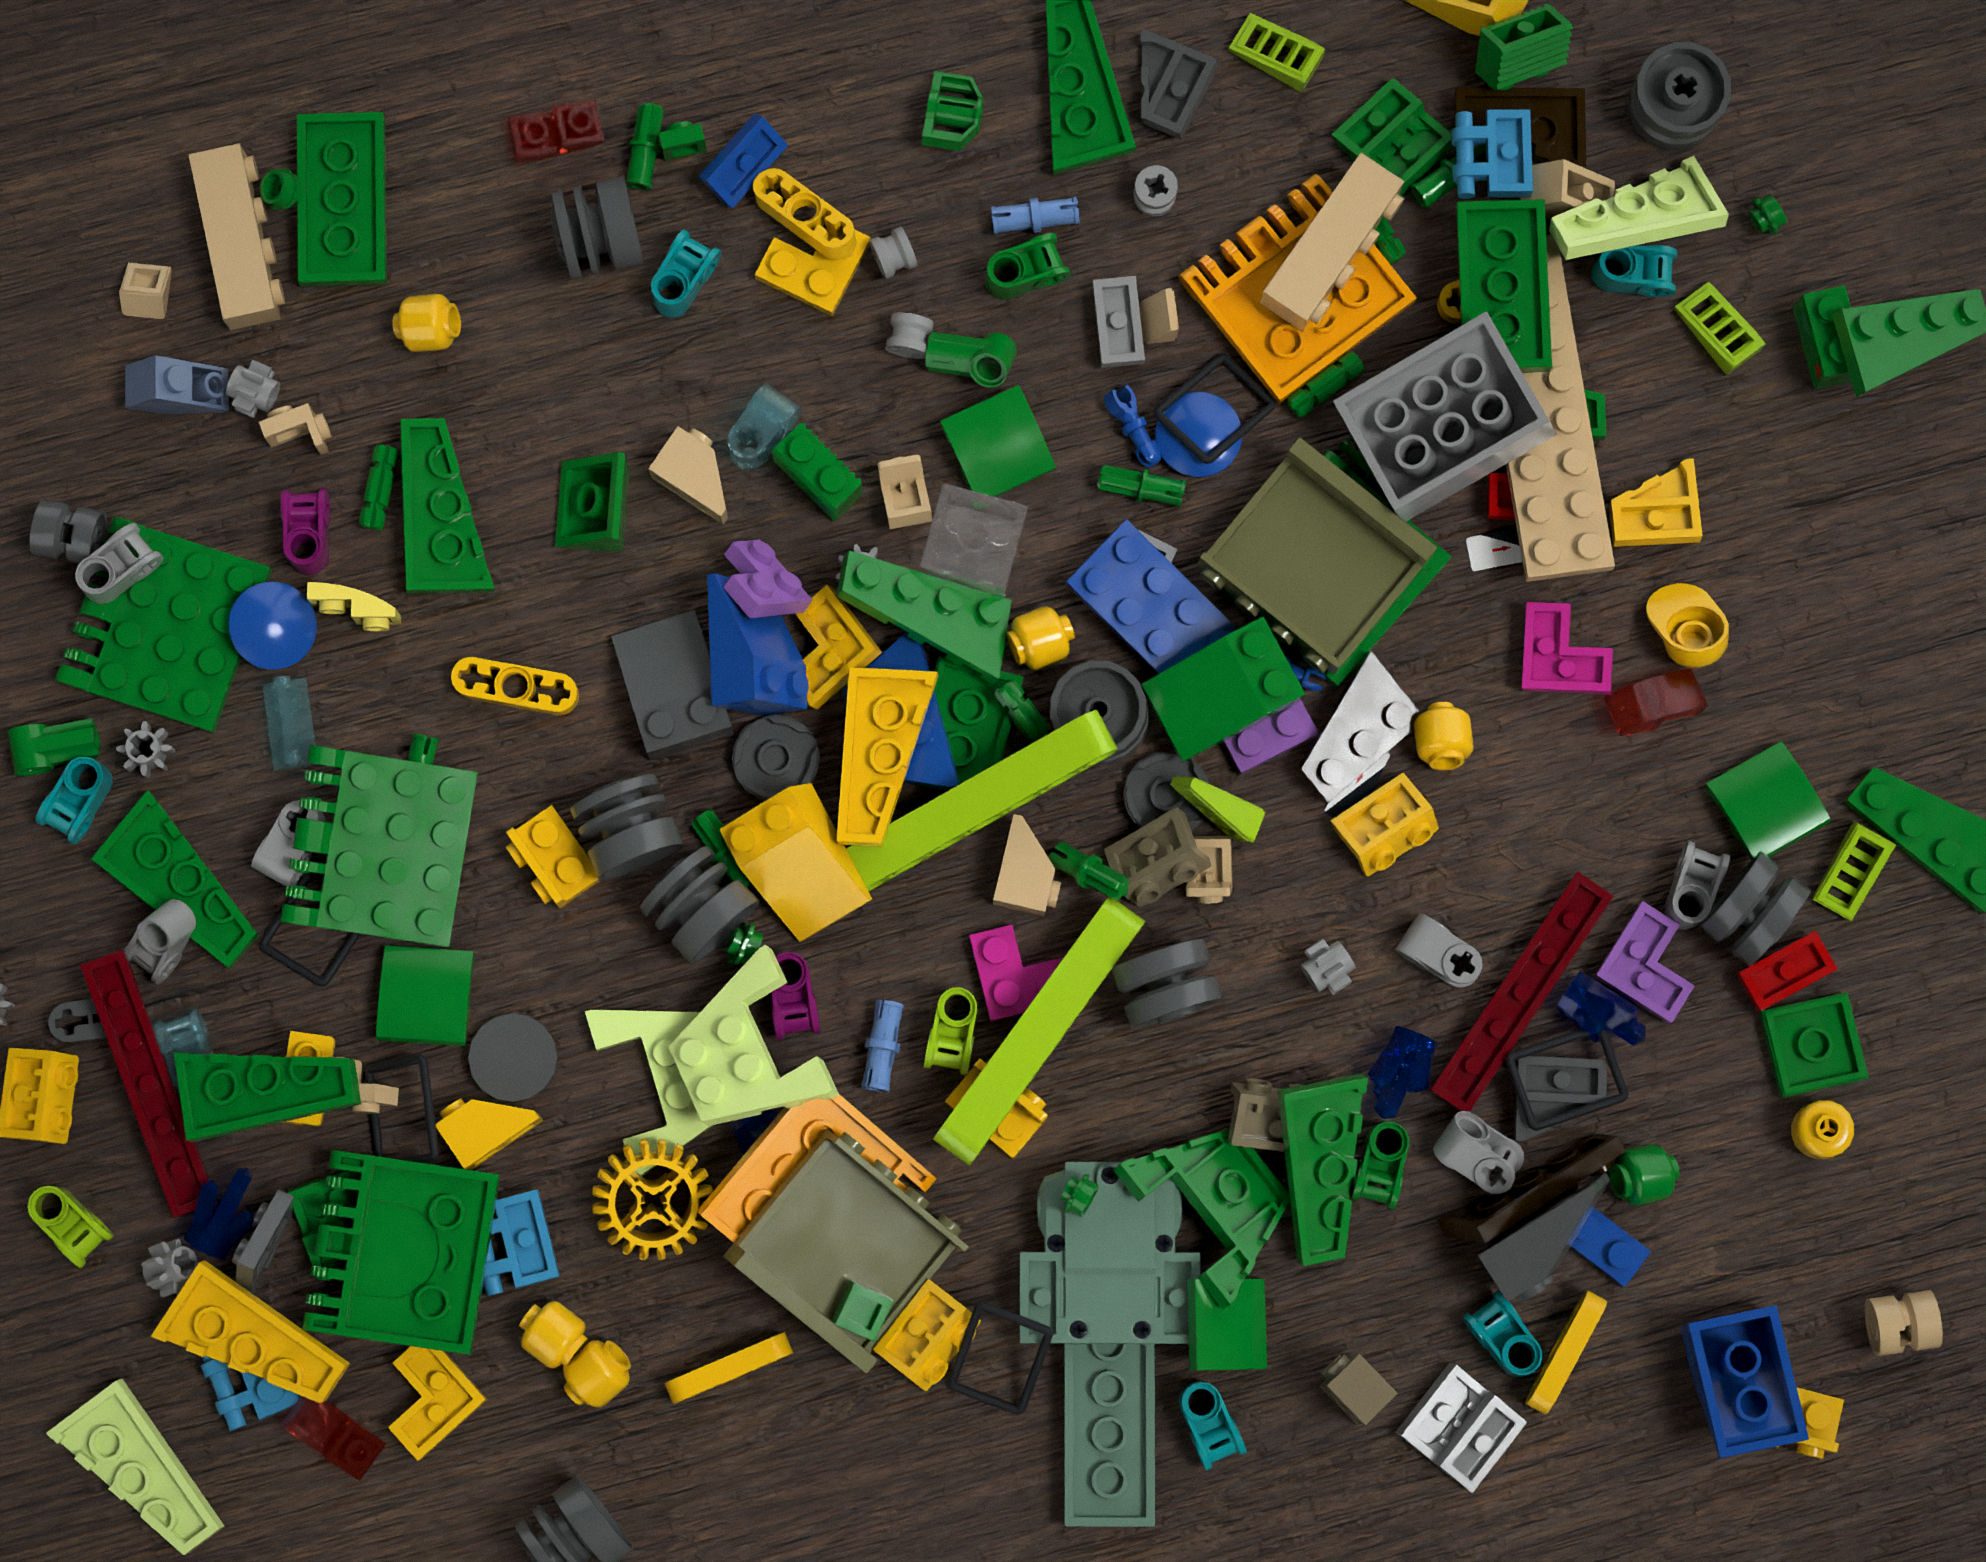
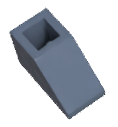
(175, 386)

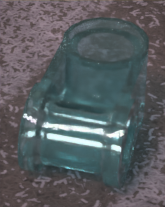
(766, 421)
(182, 1036)

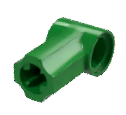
(970, 356)
(39, 748)

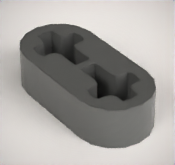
(82, 1033)

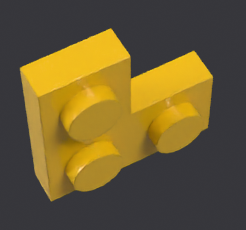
(811, 278)
(840, 645)
(445, 1400)

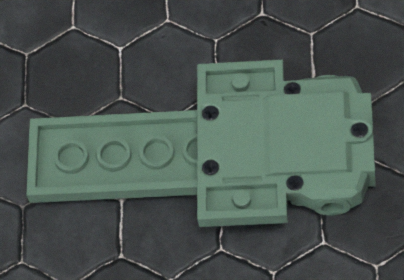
(1108, 1296)

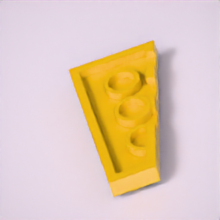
(879, 739)

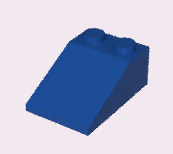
(752, 659)
(1745, 1381)

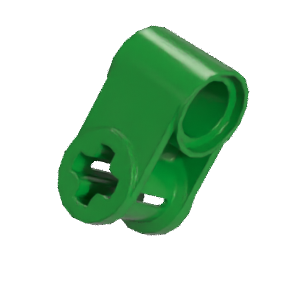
(1034, 264)
(1381, 1168)

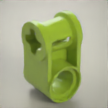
(952, 1035)
(69, 1225)

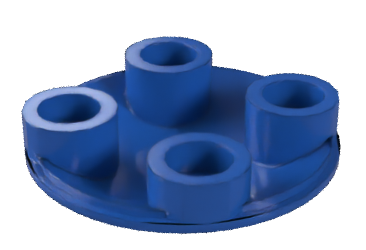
(1207, 423)
(272, 625)

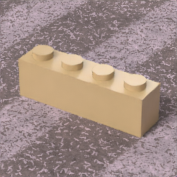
(235, 236)
(1332, 242)

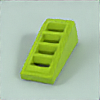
(1283, 71)
(1717, 349)
(1226, 811)
(1867, 879)

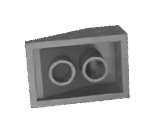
(671, 685)
(1533, 1250)

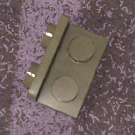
(1157, 857)
(1256, 1115)

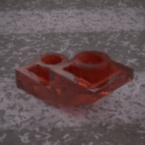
(555, 132)
(1655, 700)
(334, 1435)

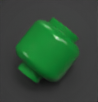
(1644, 1175)

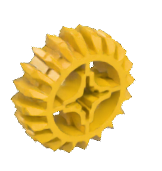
(637, 1215)

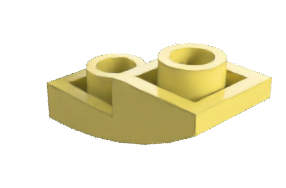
(365, 608)

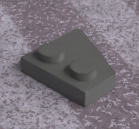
(1172, 83)
(1557, 1087)
(260, 1250)

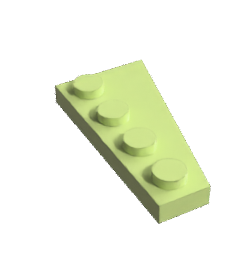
(1654, 211)
(131, 1456)

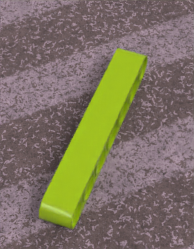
(985, 798)
(1039, 1031)

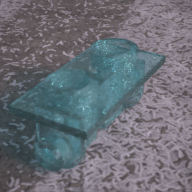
(289, 721)

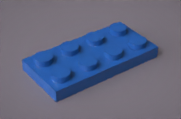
(1147, 600)

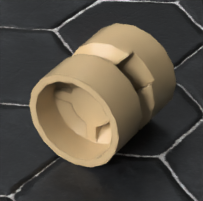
(1905, 1322)

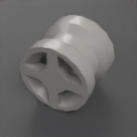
(1152, 199)
(893, 252)
(909, 335)

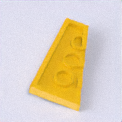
(237, 1328)

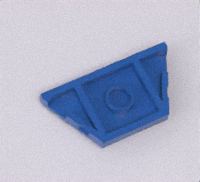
(932, 756)

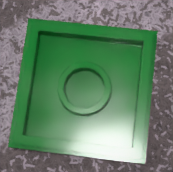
(1813, 1045)

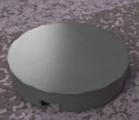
(774, 756)
(1150, 793)
(513, 1058)

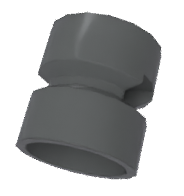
(53, 529)

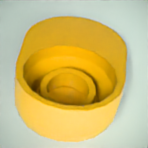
(1689, 624)

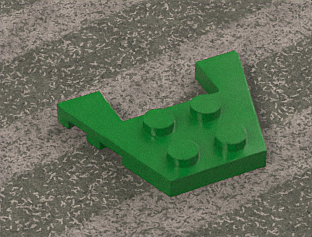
(1230, 1193)

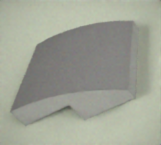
(1461, 1427)

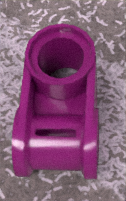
(306, 521)
(795, 1000)

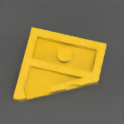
(1659, 511)

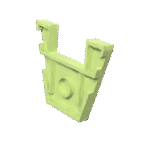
(657, 1032)
(728, 1060)

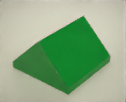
(593, 503)

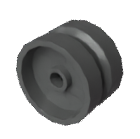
(1702, 97)
(1108, 686)
(1761, 913)
(1169, 991)

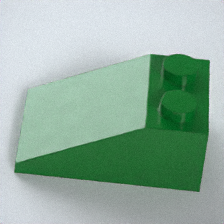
(1223, 689)

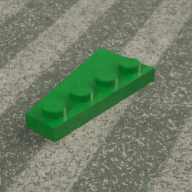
(1083, 93)
(1903, 334)
(1929, 830)
(161, 865)
(249, 1092)
(1319, 1148)

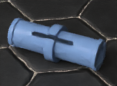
(1035, 215)
(882, 1046)

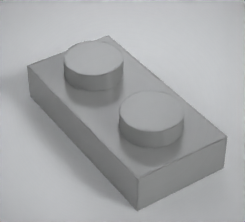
(1118, 322)

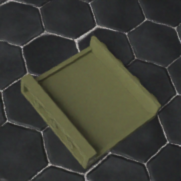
(1316, 558)
(837, 1225)

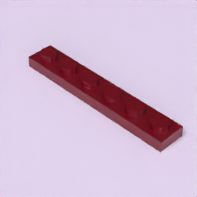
(1521, 993)
(146, 1079)

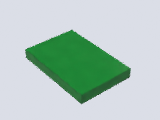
(972, 718)

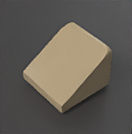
(145, 290)
(1159, 317)

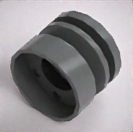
(596, 227)
(624, 820)
(698, 904)
(576, 1533)

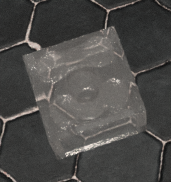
(974, 539)

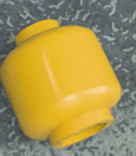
(427, 323)
(1040, 638)
(1443, 736)
(1809, 1136)
(552, 1334)
(597, 1373)

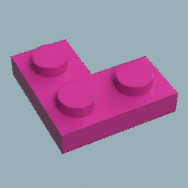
(1555, 666)
(1003, 979)

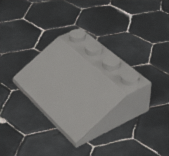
(1444, 417)

